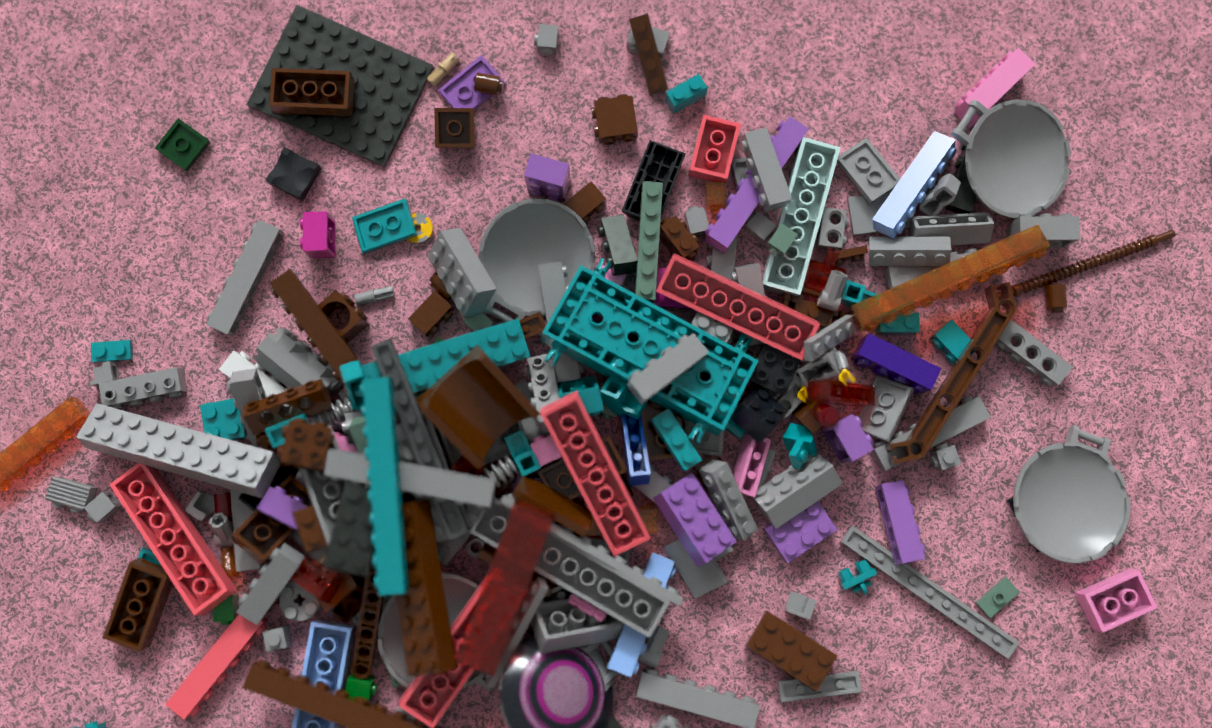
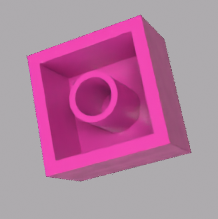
(318, 234)

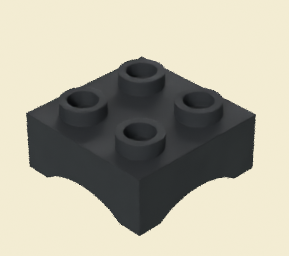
(293, 174)
(774, 369)

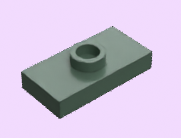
(997, 597)

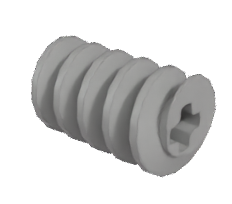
(336, 413)
(501, 472)

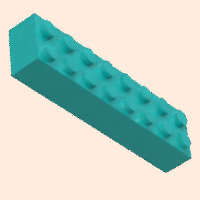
(427, 364)

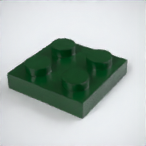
(182, 144)

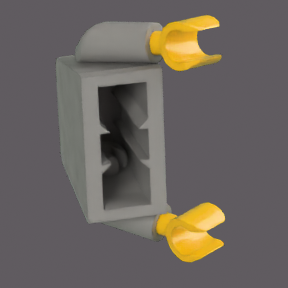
(823, 367)

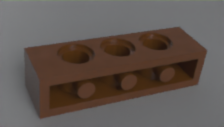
(318, 401)

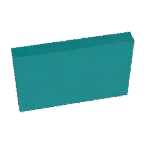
(384, 226)

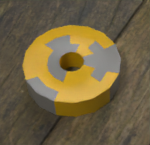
(426, 228)

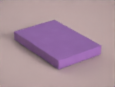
(460, 90)

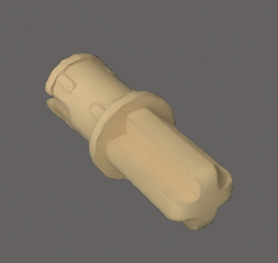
(443, 69)

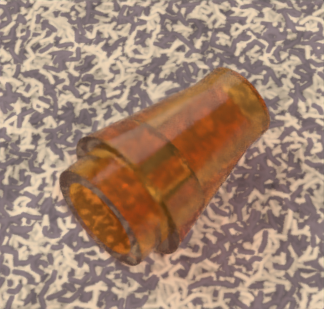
(228, 561)

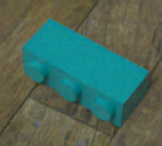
(675, 440)

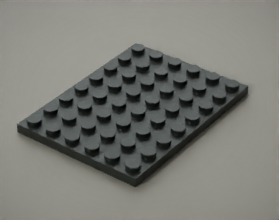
(384, 87)

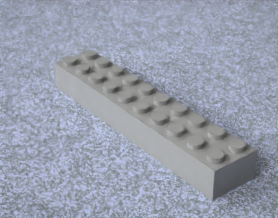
(179, 450)
(583, 575)

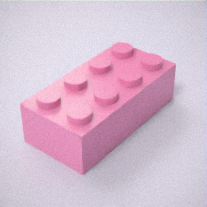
(996, 83)

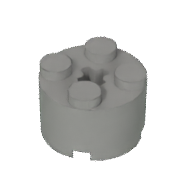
(297, 609)

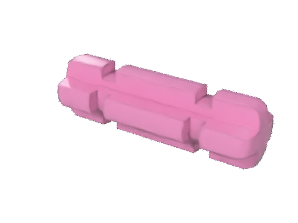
(587, 607)

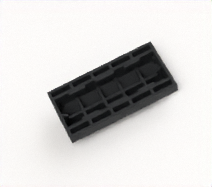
(657, 165)

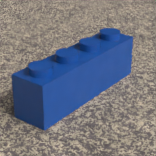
(635, 450)

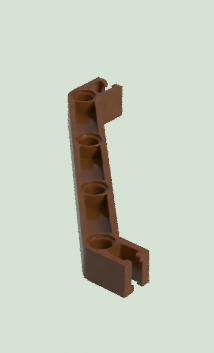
(960, 374)

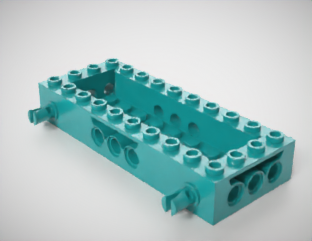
(610, 353)

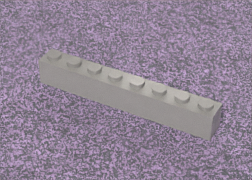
(416, 479)

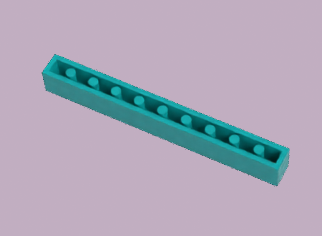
(385, 485)

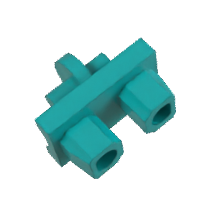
(849, 580)

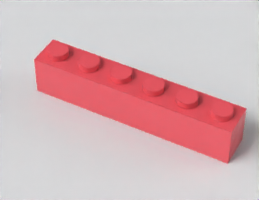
(214, 665)

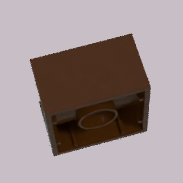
(475, 405)
(565, 510)

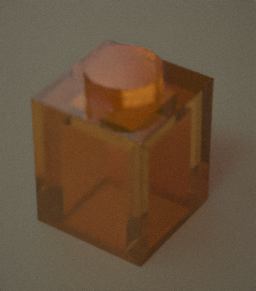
(715, 196)

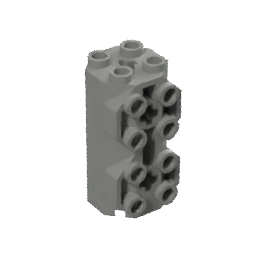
(293, 362)

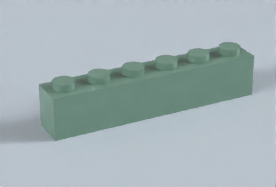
(648, 240)

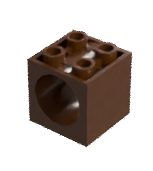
(357, 317)

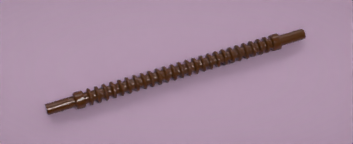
(1117, 253)

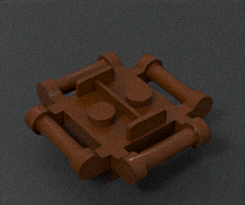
(811, 309)

